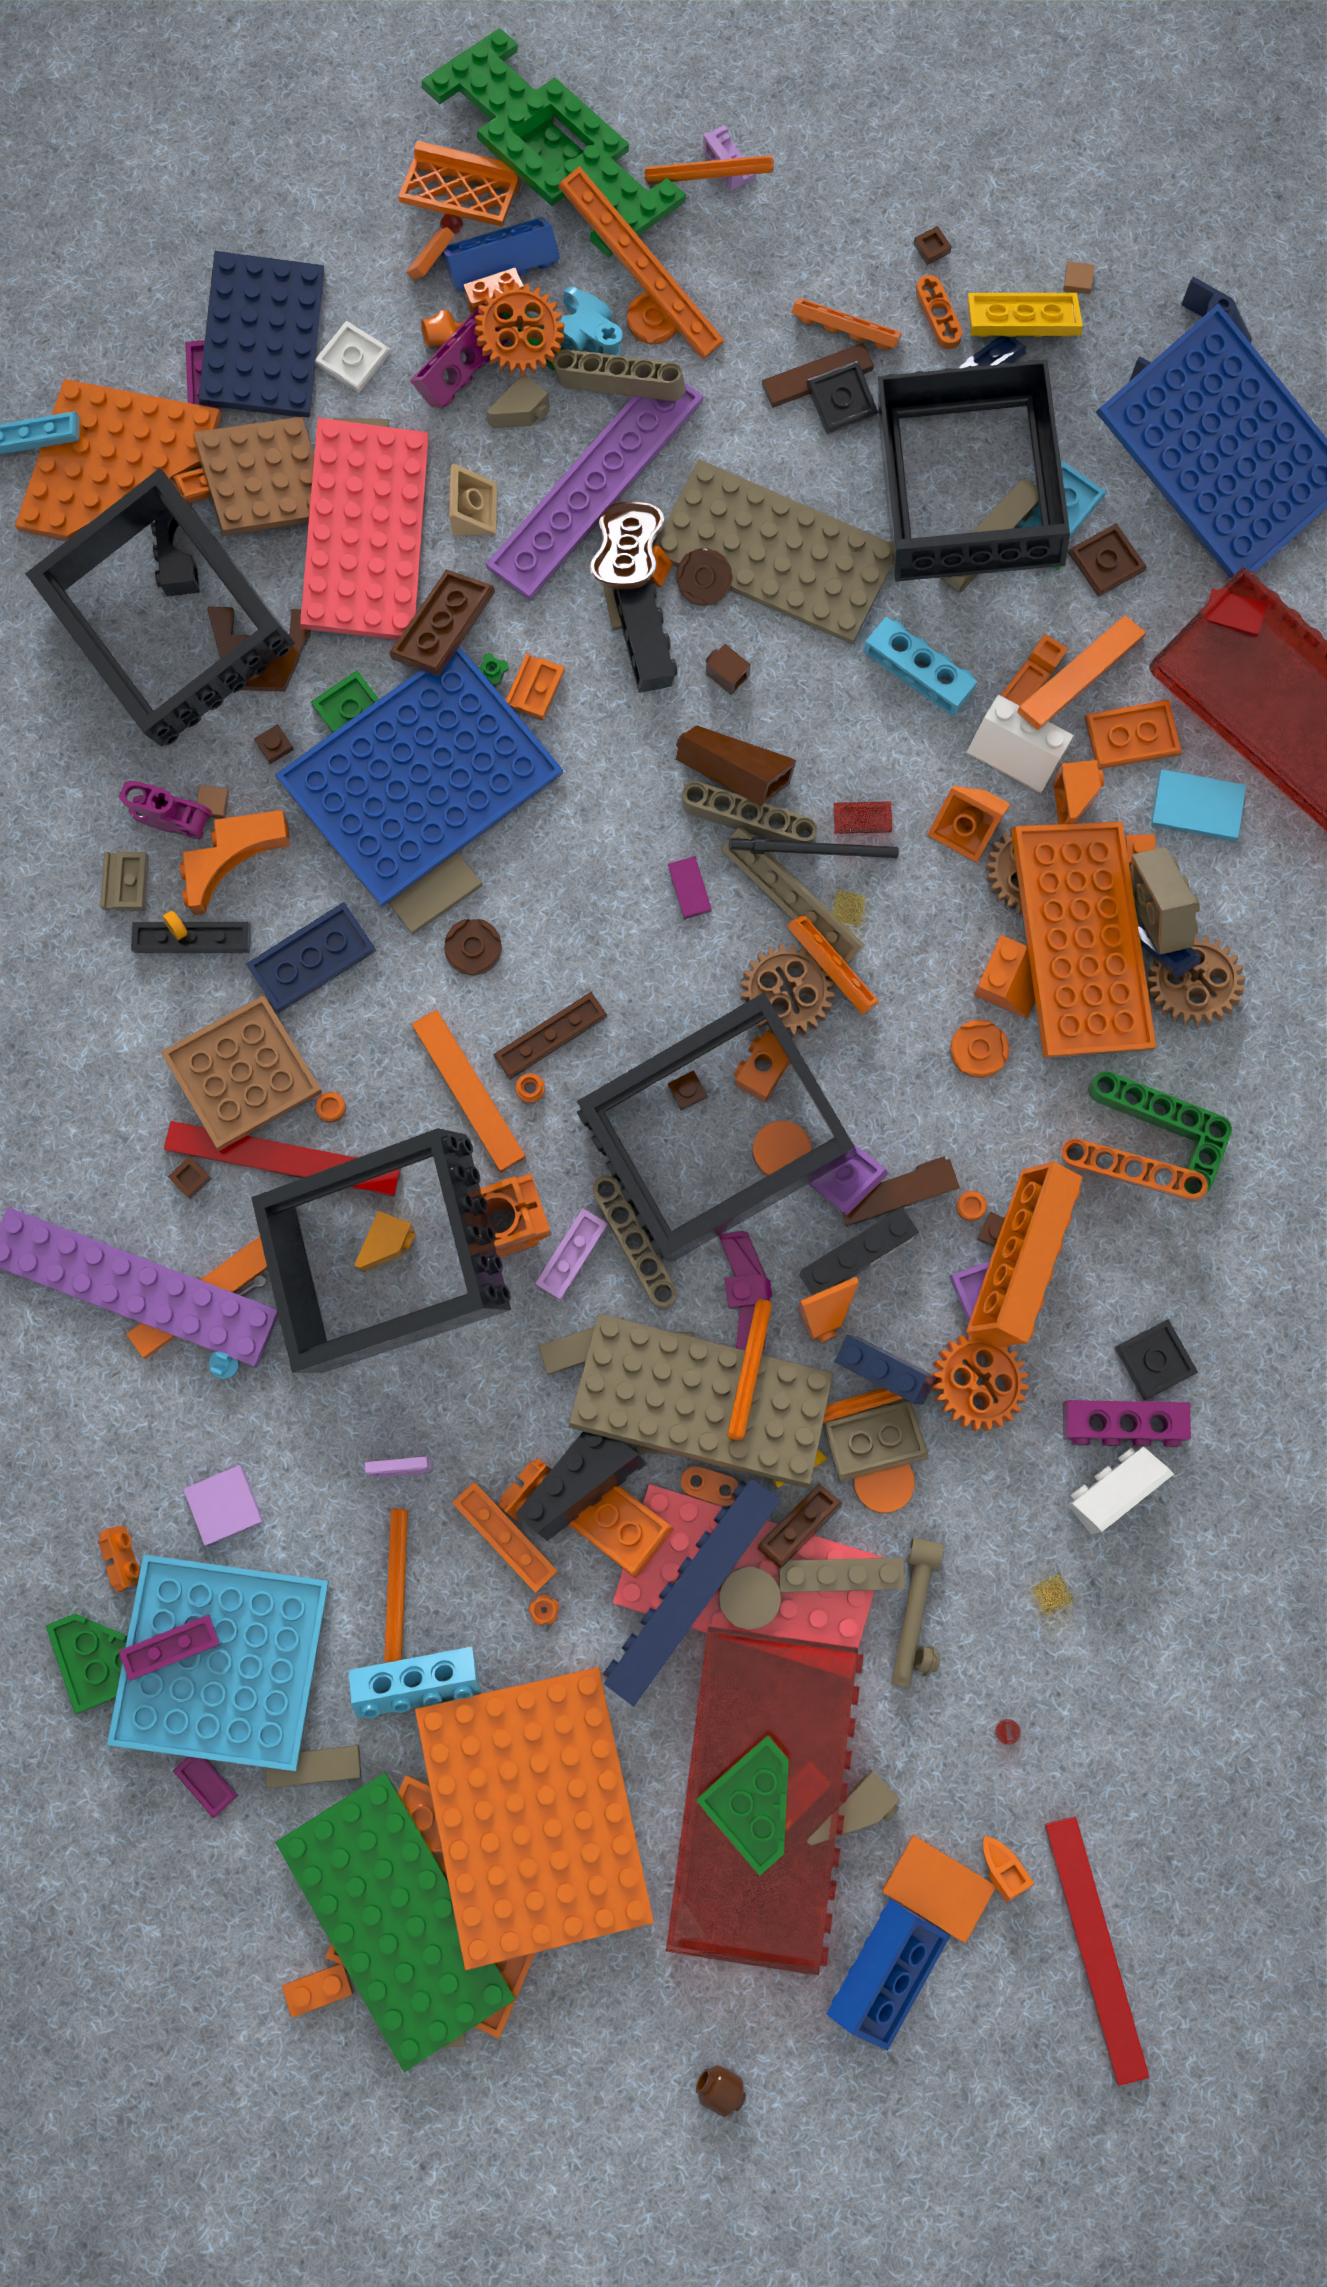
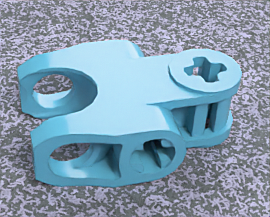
(589, 324)

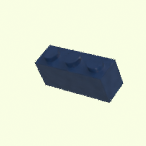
(885, 1369)

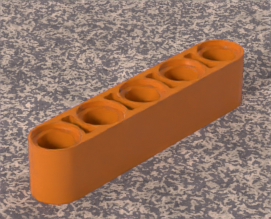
(1123, 1159)

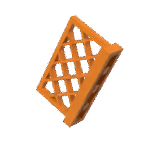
(465, 169)

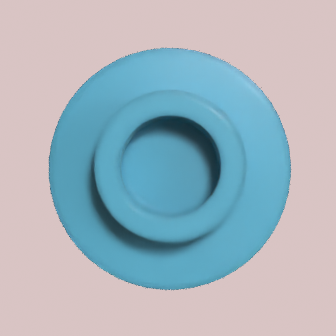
(222, 1365)

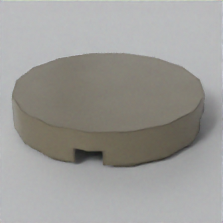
(750, 1598)

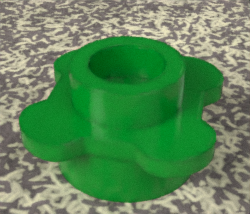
(500, 667)

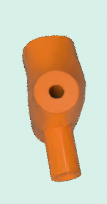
(438, 328)

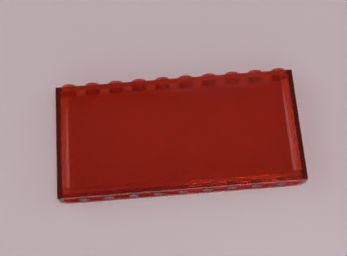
(1258, 691)
(803, 1701)

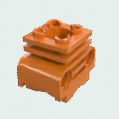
(530, 1222)

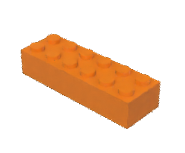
(1025, 1255)

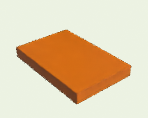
(1133, 734)
(623, 1529)
(939, 1888)

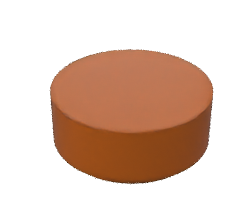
(330, 1107)
(971, 1206)

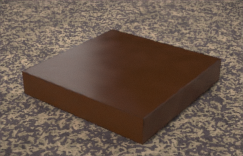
(1107, 559)

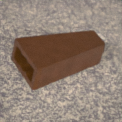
(735, 763)

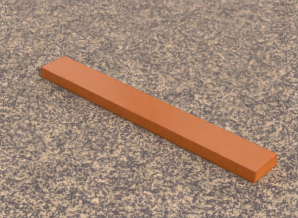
(640, 262)

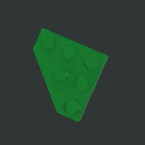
(87, 1660)
(752, 1804)

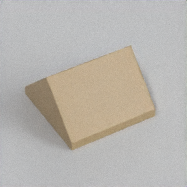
(472, 503)

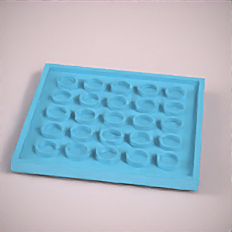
(238, 1698)

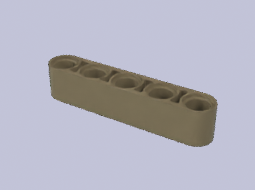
(620, 375)
(1012, 509)
(738, 806)
(639, 1256)

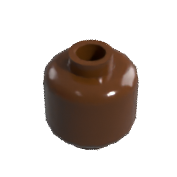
(720, 2090)

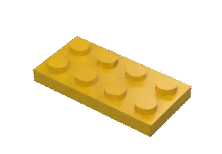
(1024, 314)

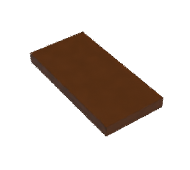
(442, 622)

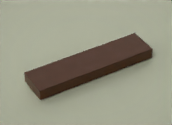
(792, 383)
(550, 1035)
(905, 1191)

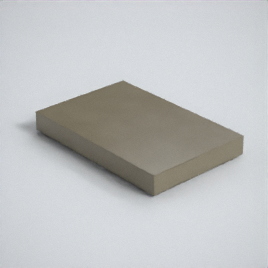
(435, 893)
(875, 1440)

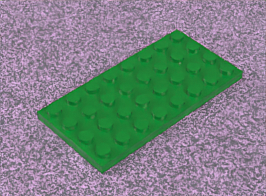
(392, 1921)

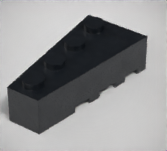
(577, 1481)

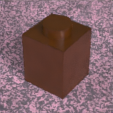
(727, 668)

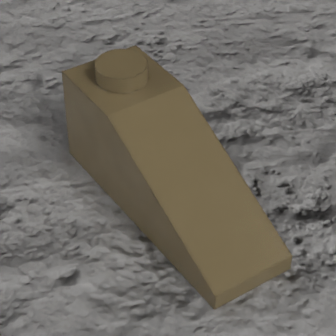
(863, 1807)

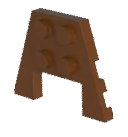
(279, 670)

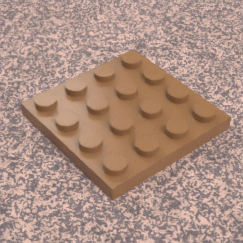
(258, 474)
(241, 1072)

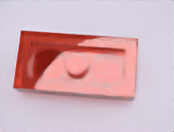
(862, 817)

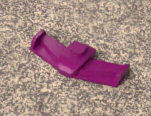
(747, 1285)

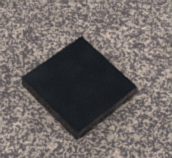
(842, 397)
(1156, 1359)

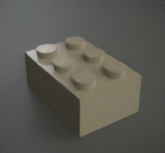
(1164, 900)

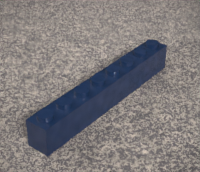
(691, 1592)

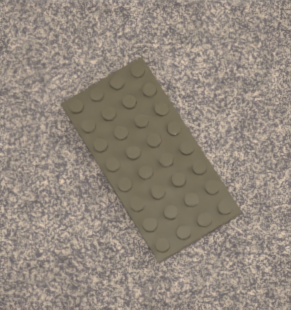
(780, 550)
(681, 1395)

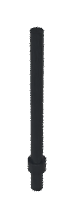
(760, 845)

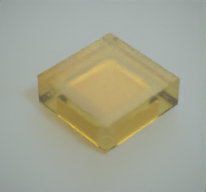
(848, 907)
(1052, 1594)

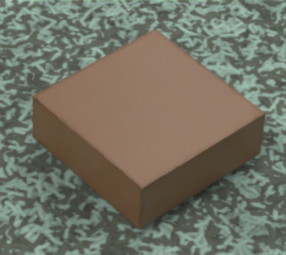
(1078, 277)
(214, 799)

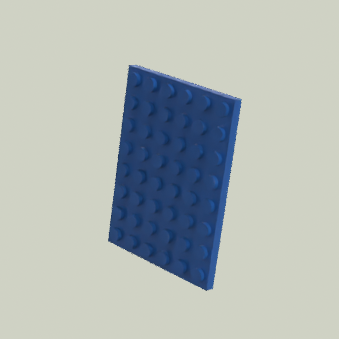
(1223, 443)
(419, 776)

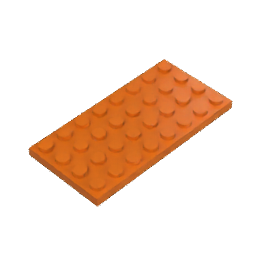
(1083, 939)

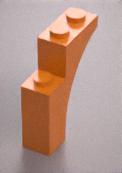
(232, 843)

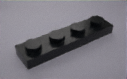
(200, 938)

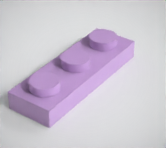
(571, 1254)

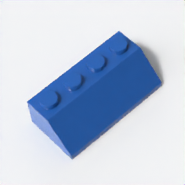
(512, 247)
(888, 1975)

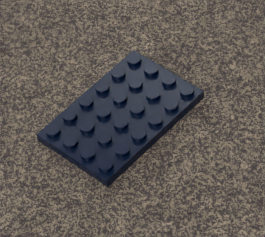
(261, 334)

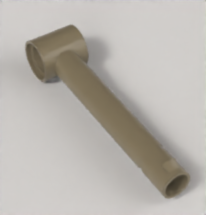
(924, 1557)

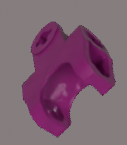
(165, 811)

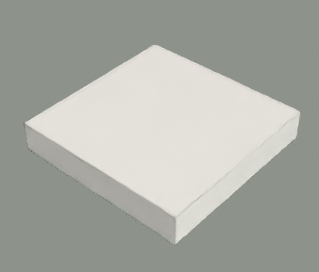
(352, 356)

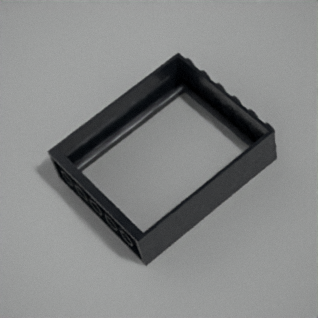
(968, 391)
(103, 538)
(747, 1202)
(292, 1276)

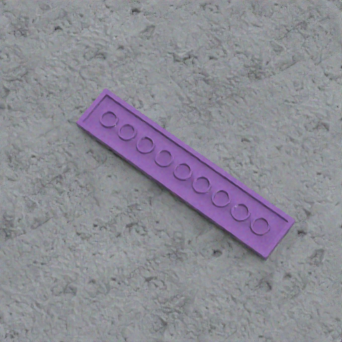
(589, 490)
(135, 1287)

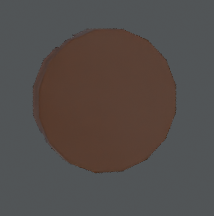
(704, 576)
(472, 946)

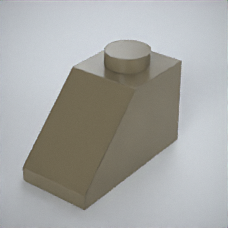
(519, 405)

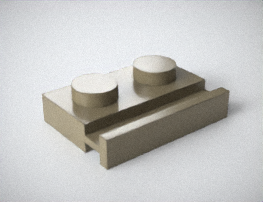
(124, 881)

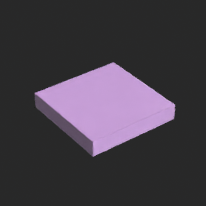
(399, 1467)
(223, 1505)

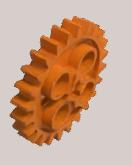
(517, 304)
(960, 1398)

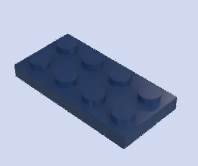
(311, 957)

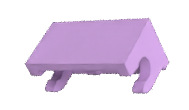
(721, 149)

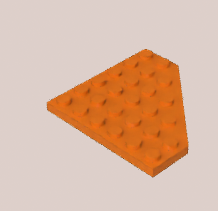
(118, 447)

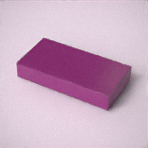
(689, 887)
(205, 1784)

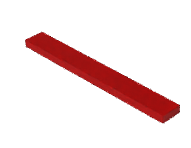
(268, 1156)
(1096, 1951)

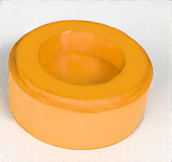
(174, 925)

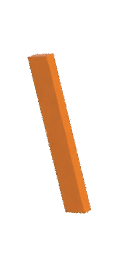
(1081, 672)
(468, 1091)
(230, 1275)

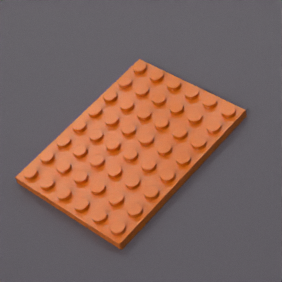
(533, 1818)

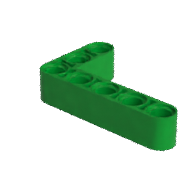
(1170, 1121)

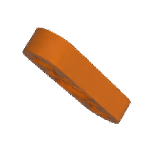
(940, 301)

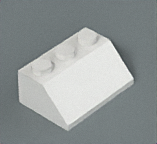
(1018, 748)
(1118, 1489)

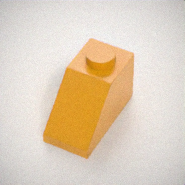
(385, 1241)

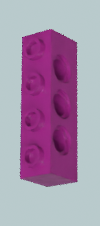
(430, 379)
(1173, 1415)

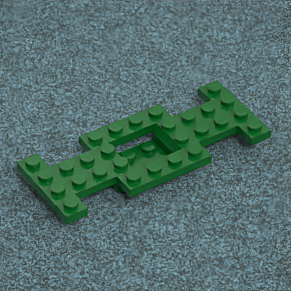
(536, 149)

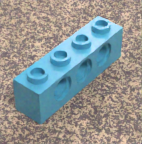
(924, 680)
(400, 1675)

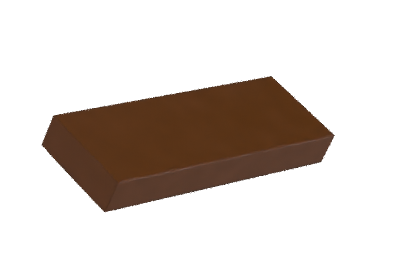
(799, 1526)

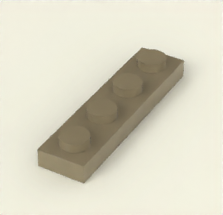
(842, 1575)

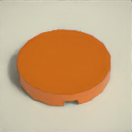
(648, 322)
(971, 1054)
(779, 1145)
(885, 1489)

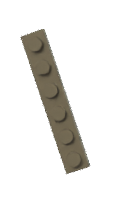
(793, 896)

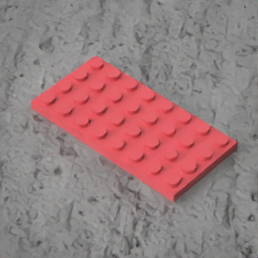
(364, 529)
(813, 1616)

